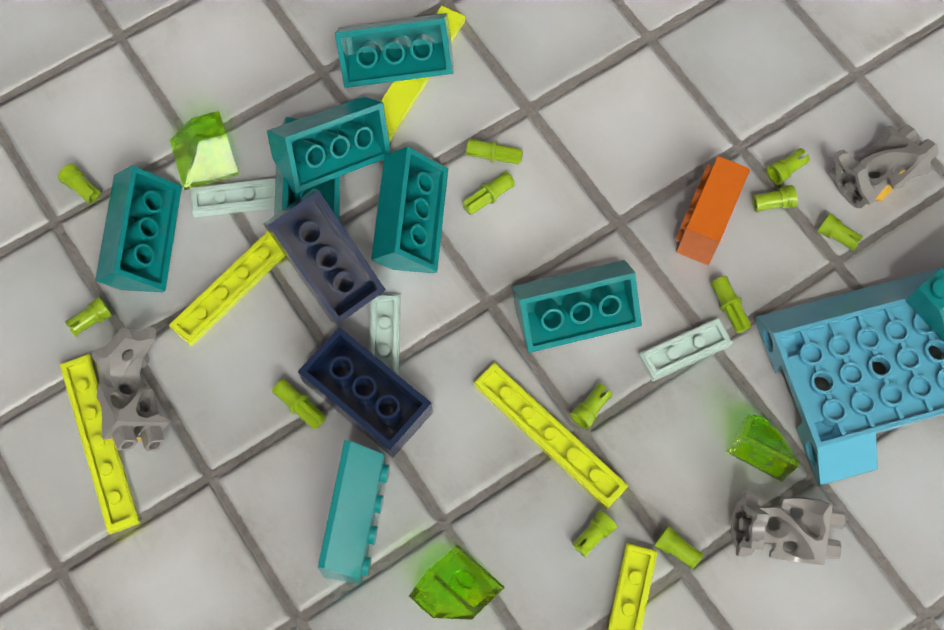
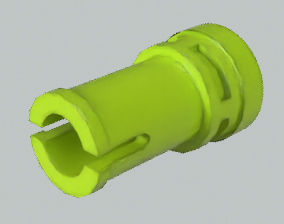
(783, 168)
(75, 179)
(784, 198)
(834, 228)
(95, 312)
(587, 411)
(600, 527)
(672, 543)

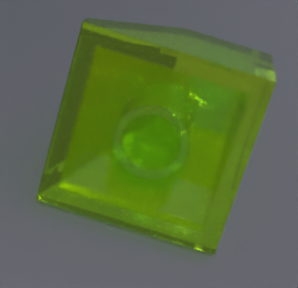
(203, 151)
(763, 448)
(455, 587)

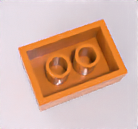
(711, 209)

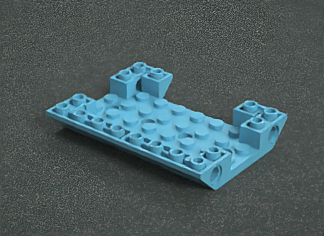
(839, 342)

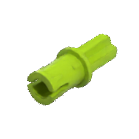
(493, 151)
(488, 193)
(731, 304)
(299, 404)

